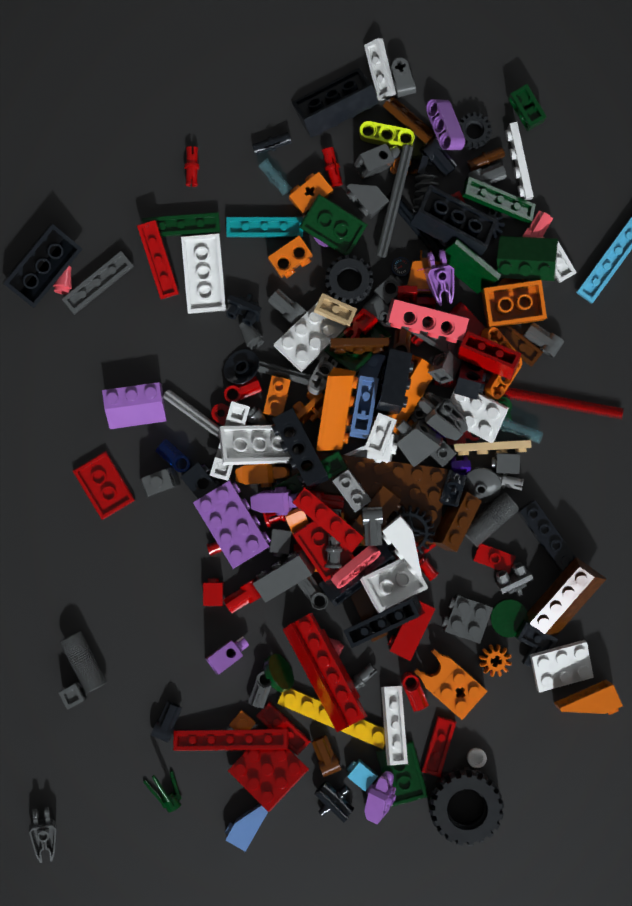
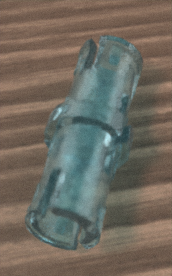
(275, 177)

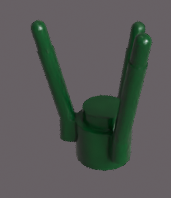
(170, 801)

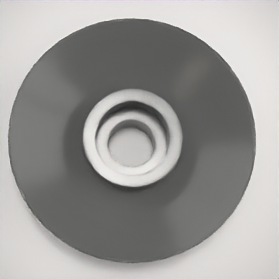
(483, 478)

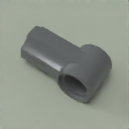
(490, 174)
(291, 310)
(548, 342)
(372, 520)
(311, 590)
(260, 691)

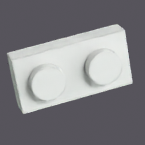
(564, 267)
(380, 434)

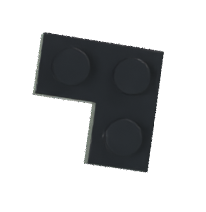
(535, 639)

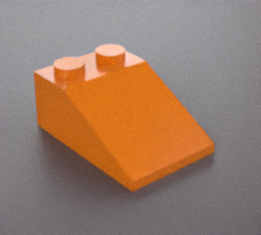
(597, 699)

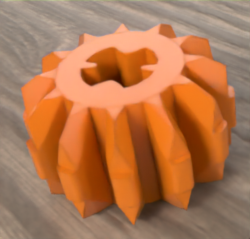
(498, 665)

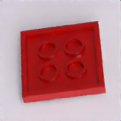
(268, 774)

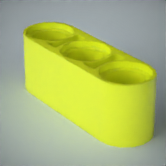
(379, 128)

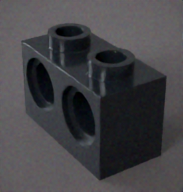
(470, 380)

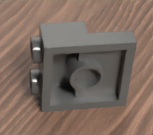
(467, 618)

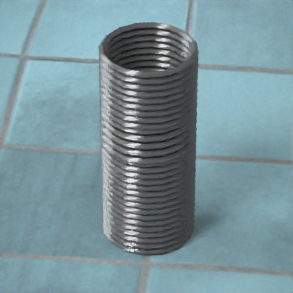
(485, 524)
(86, 668)

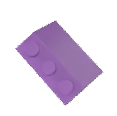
(134, 405)

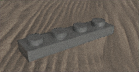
(97, 282)

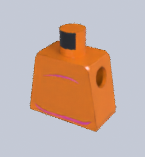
(417, 275)

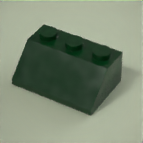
(527, 258)

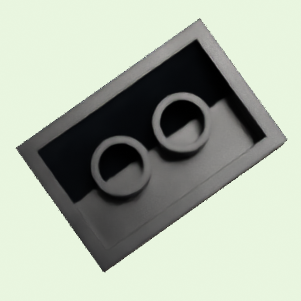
(393, 383)

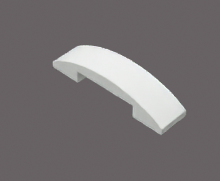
(236, 416)

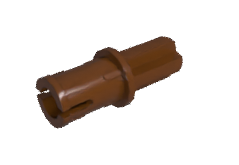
(486, 159)

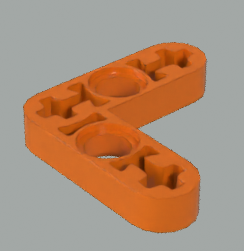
(496, 379)

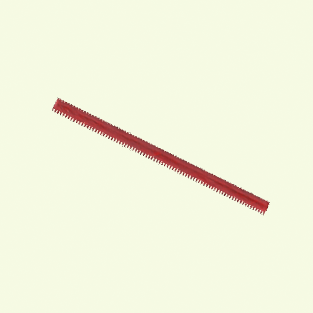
(555, 400)

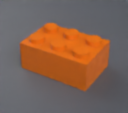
(514, 304)

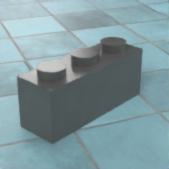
(283, 575)

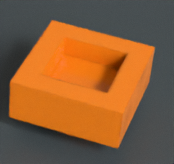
(242, 721)

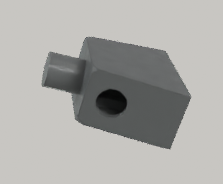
(376, 160)
(417, 441)
(159, 481)

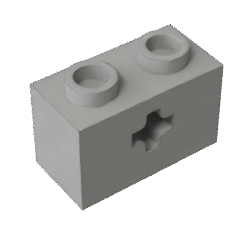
(351, 490)

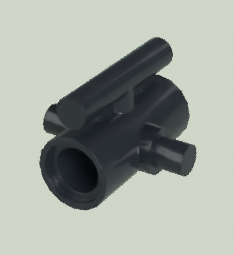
(334, 801)

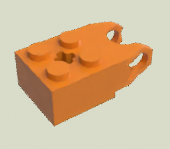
(447, 680)

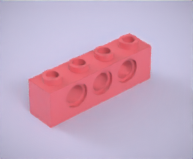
(457, 323)

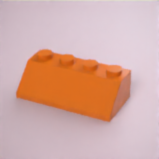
(336, 409)

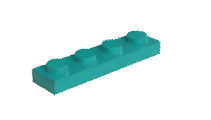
(264, 227)

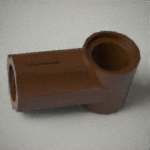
(402, 339)
(327, 759)

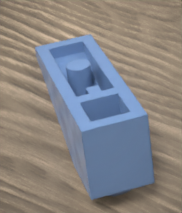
(364, 407)
(245, 827)

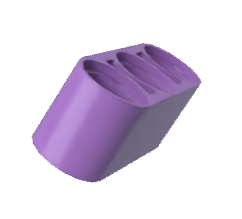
(445, 124)

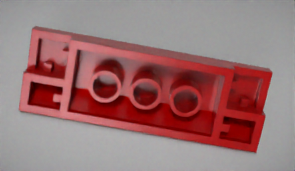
(325, 672)

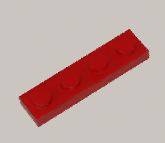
(158, 259)
(327, 519)

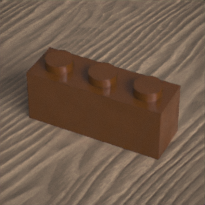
(384, 499)
(456, 523)

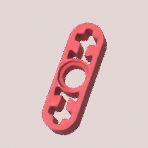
(355, 566)

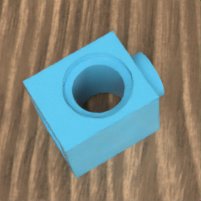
(361, 774)

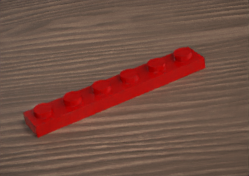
(231, 740)

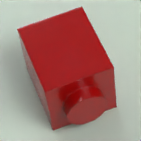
(213, 592)

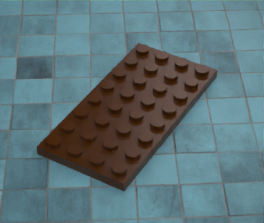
(413, 485)

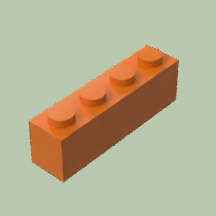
(419, 382)

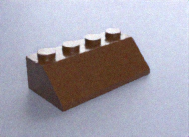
(565, 597)

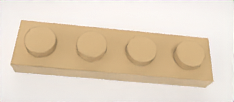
(500, 447)

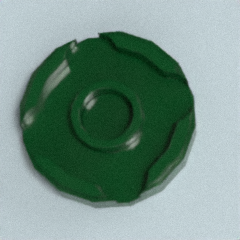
(508, 617)
(279, 672)

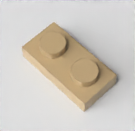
(335, 310)

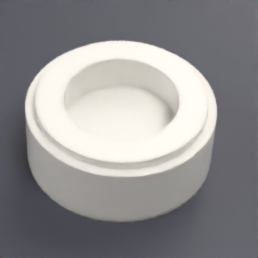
(476, 758)

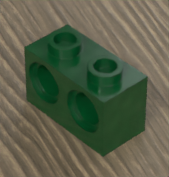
(527, 107)

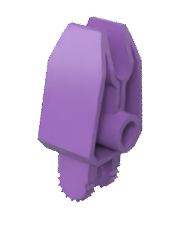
(440, 278)
(273, 501)
(380, 798)

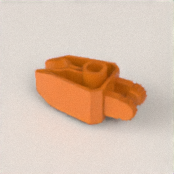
(260, 474)

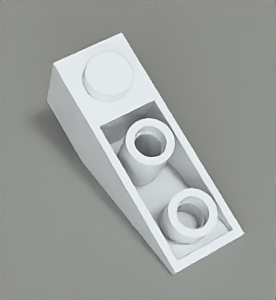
(402, 538)

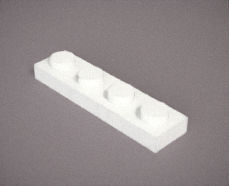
(517, 154)
(394, 725)

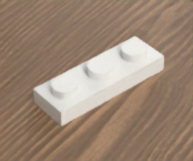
(380, 69)

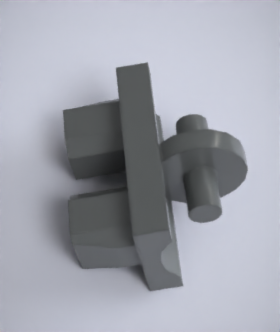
(515, 581)

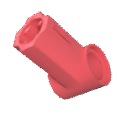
(539, 225)

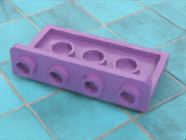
(232, 523)

